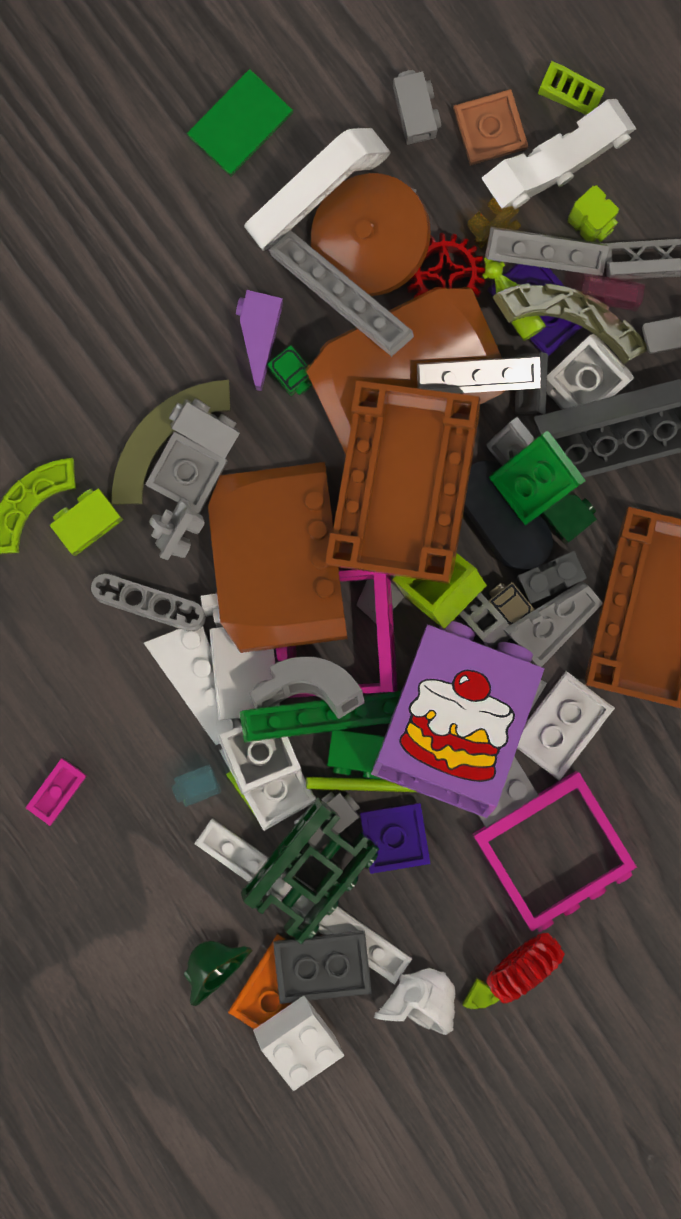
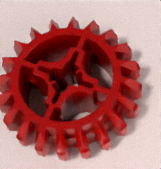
(458, 271)
(525, 968)

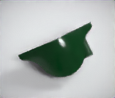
(211, 967)

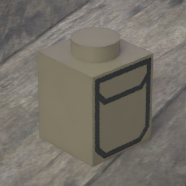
(510, 602)

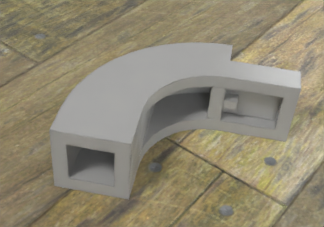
(313, 677)

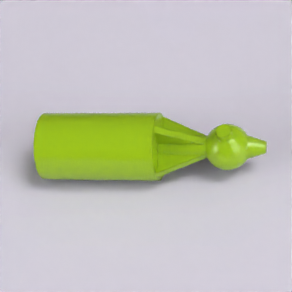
(527, 326)

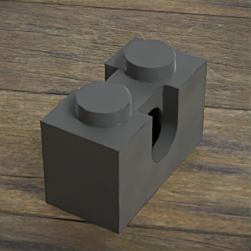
(559, 573)

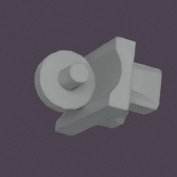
(171, 527)

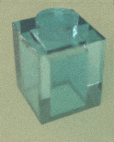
(196, 785)

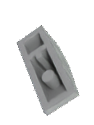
(485, 622)

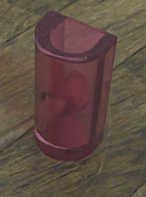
(613, 291)

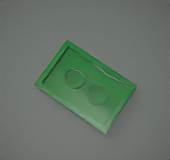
(240, 122)
(536, 478)

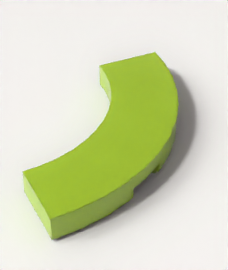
(27, 495)

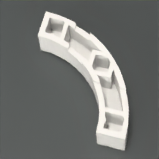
(558, 158)

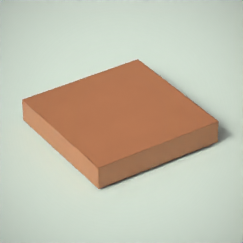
(490, 127)

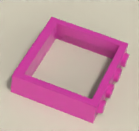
(385, 632)
(593, 889)

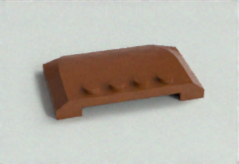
(445, 328)
(271, 558)

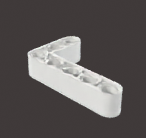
(347, 153)

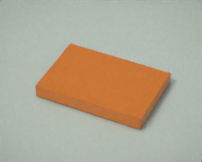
(260, 994)

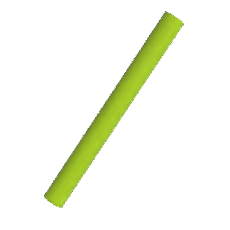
(355, 784)

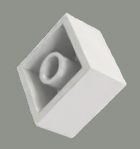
(258, 761)
(298, 1043)

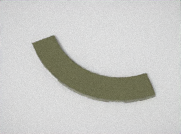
(576, 307)
(151, 436)

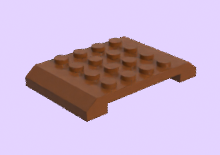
(404, 481)
(640, 615)

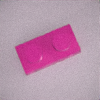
(56, 791)

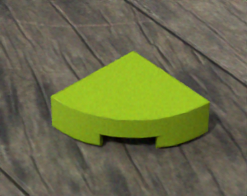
(479, 996)

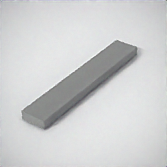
(341, 293)

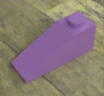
(259, 324)

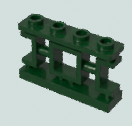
(291, 856)

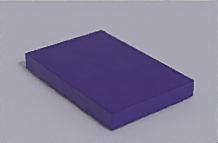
(557, 329)

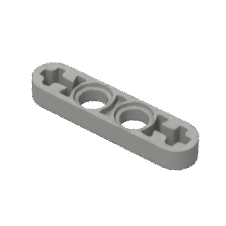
(149, 599)

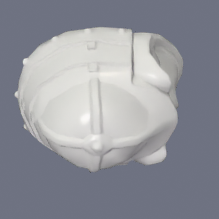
(423, 997)

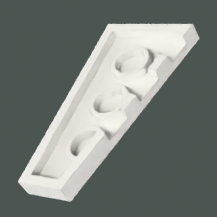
(189, 666)

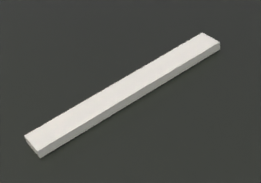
(246, 862)

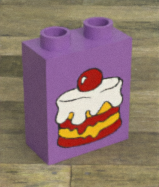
(459, 719)

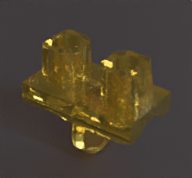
(481, 226)

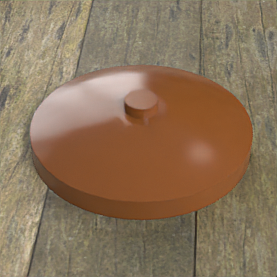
(373, 231)

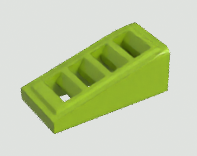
(570, 76)

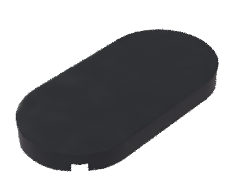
(511, 541)

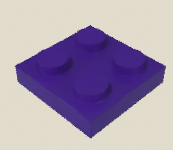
(398, 835)

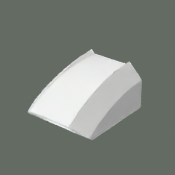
(587, 375)

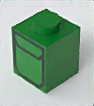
(290, 372)

